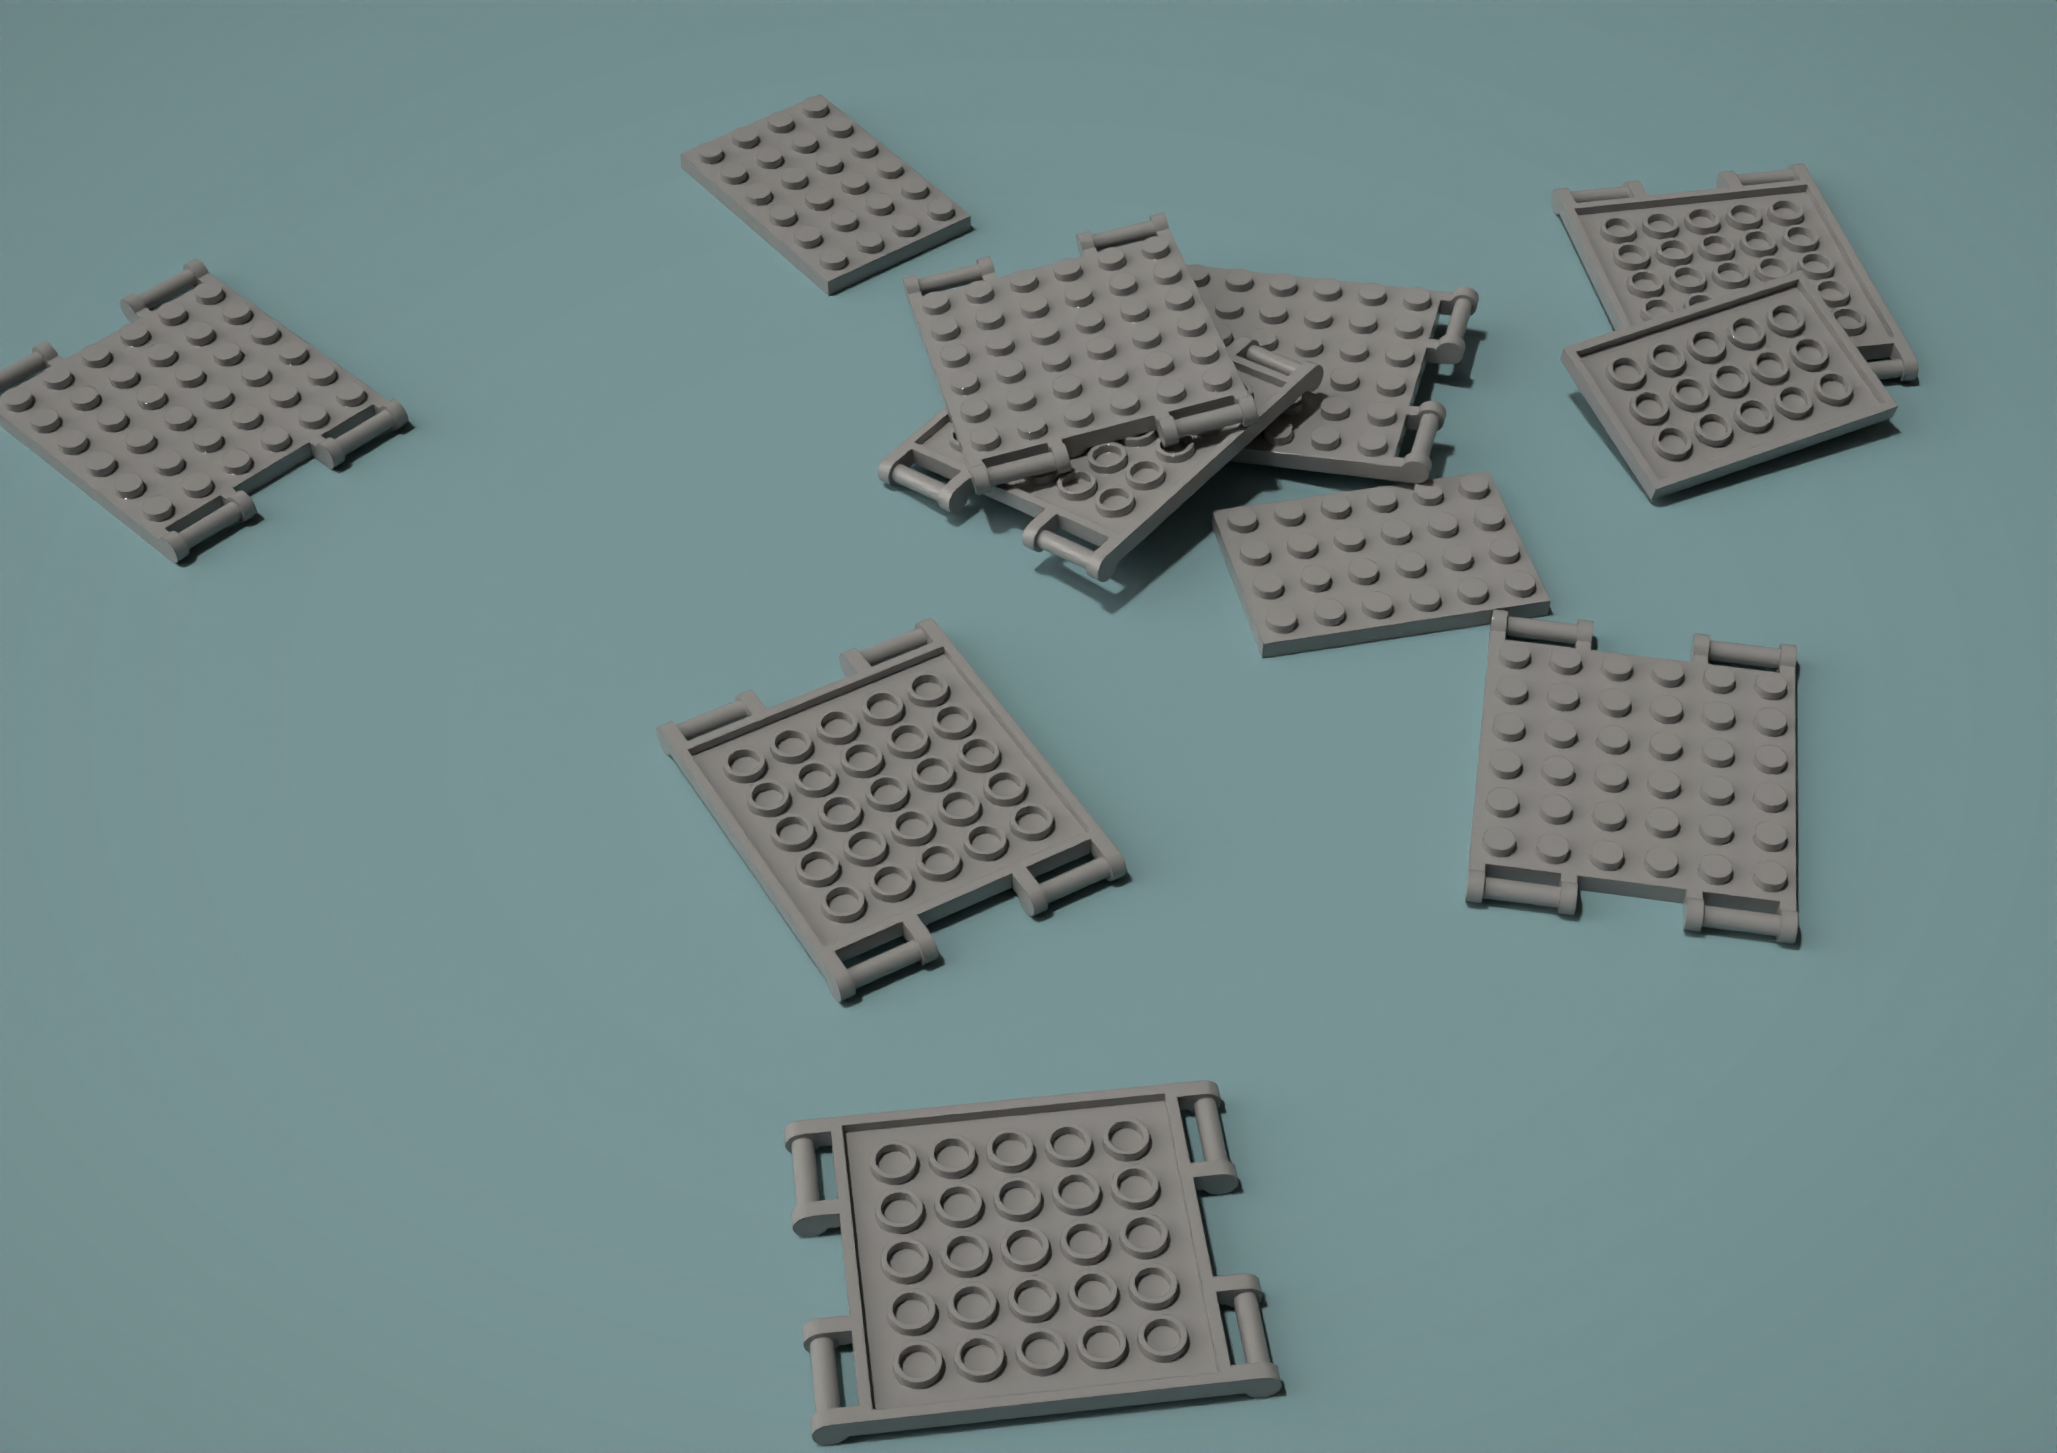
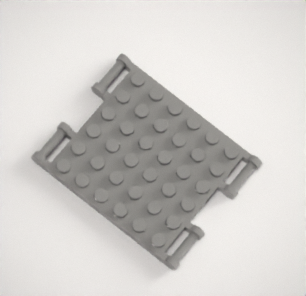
(1703, 244)
(1075, 354)
(1372, 359)
(188, 410)
(1113, 488)
(1637, 778)
(888, 804)
(1024, 1260)

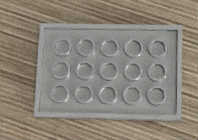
(825, 193)
(1727, 384)
(1377, 563)

